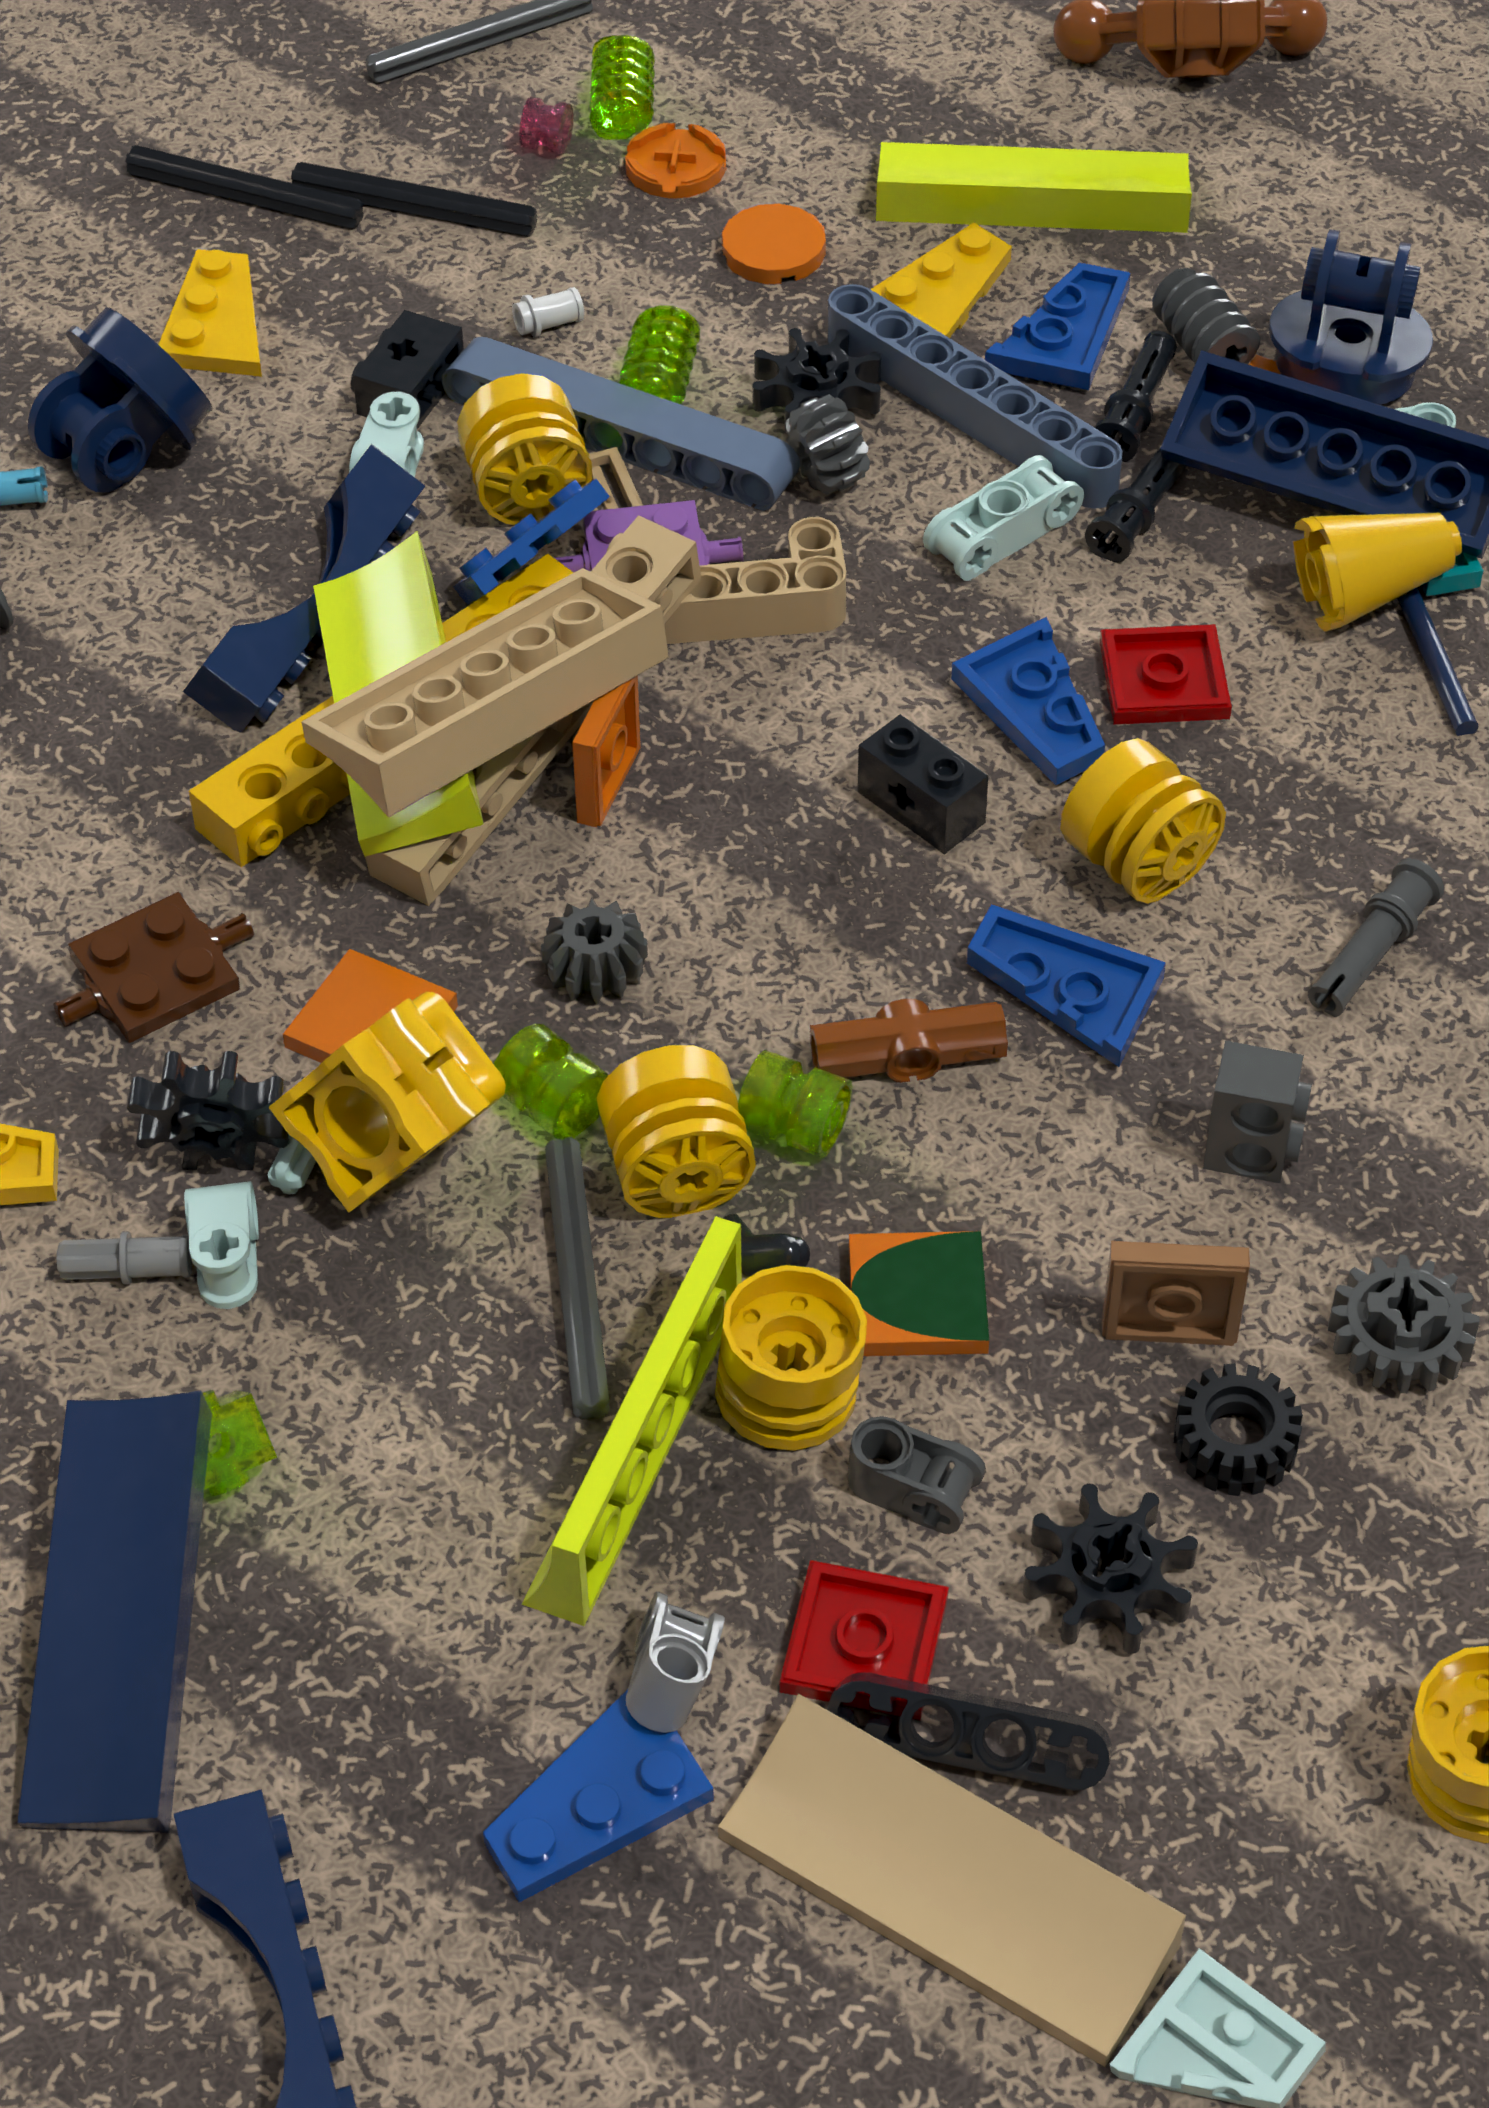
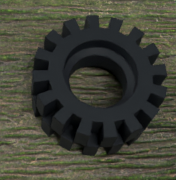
(1229, 1461)

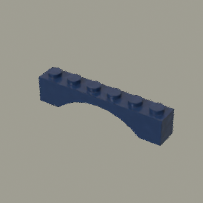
(254, 657)
(239, 1885)

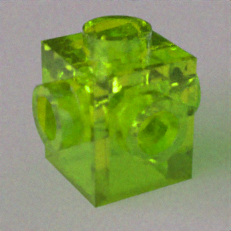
(240, 1441)

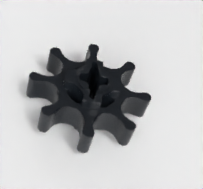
(816, 372)
(207, 1111)
(1124, 1585)

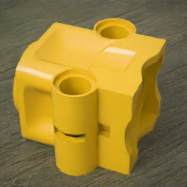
(390, 1097)

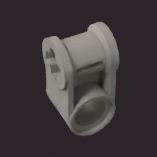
(670, 1664)

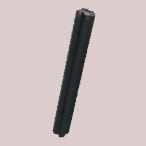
(244, 187)
(420, 199)

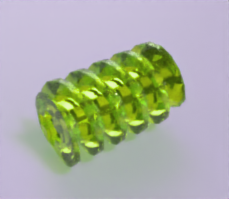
(621, 86)
(661, 352)

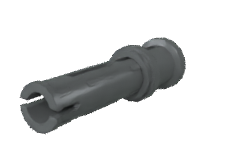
(1388, 919)

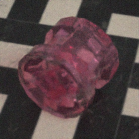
(546, 125)

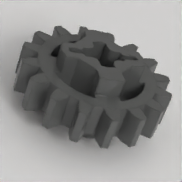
(1371, 1327)

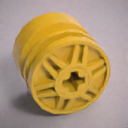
(521, 445)
(1142, 820)
(675, 1131)
(790, 1357)
(1451, 1742)

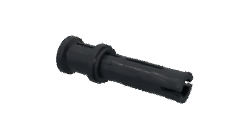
(1153, 359)
(1144, 505)

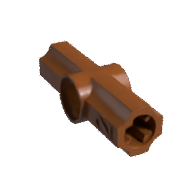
(909, 1040)

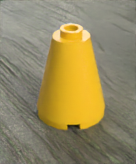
(1370, 559)

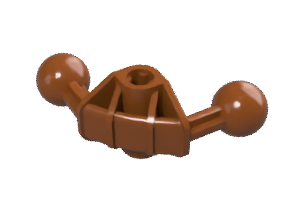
(1190, 35)

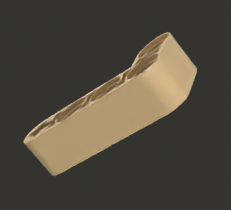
(771, 594)

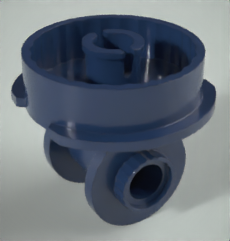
(1353, 324)
(115, 404)

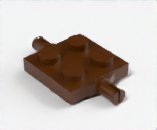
(153, 967)

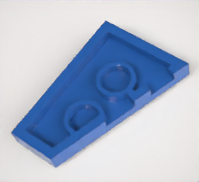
(1068, 332)
(528, 537)
(1032, 700)
(1069, 978)
(595, 1800)

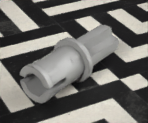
(124, 1257)

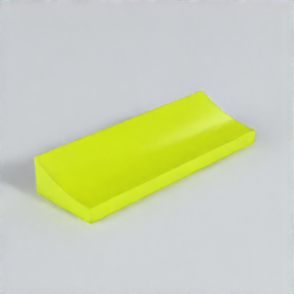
(1033, 187)
(369, 629)
(640, 1433)

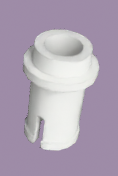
(547, 311)

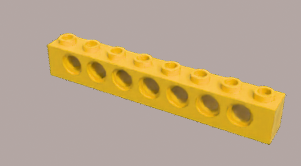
(291, 784)

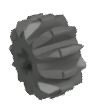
(828, 444)
(594, 950)

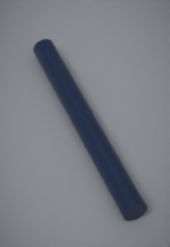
(1438, 663)

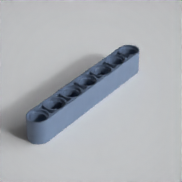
(975, 393)
(643, 426)

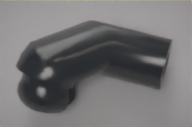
(769, 1250)

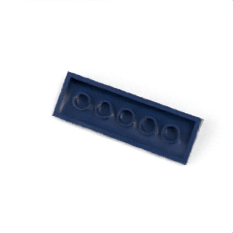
(1329, 448)
(116, 1615)

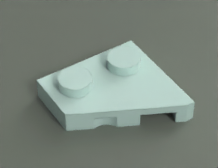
(1219, 2041)

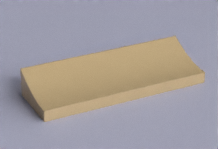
(489, 688)
(954, 1880)

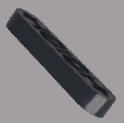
(971, 1718)

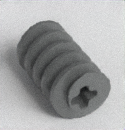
(1204, 317)

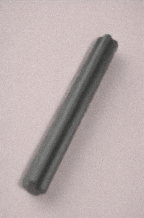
(472, 37)
(577, 1279)

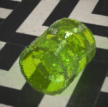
(550, 1081)
(800, 1105)

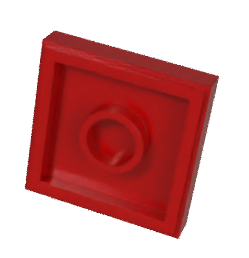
(1165, 674)
(862, 1625)

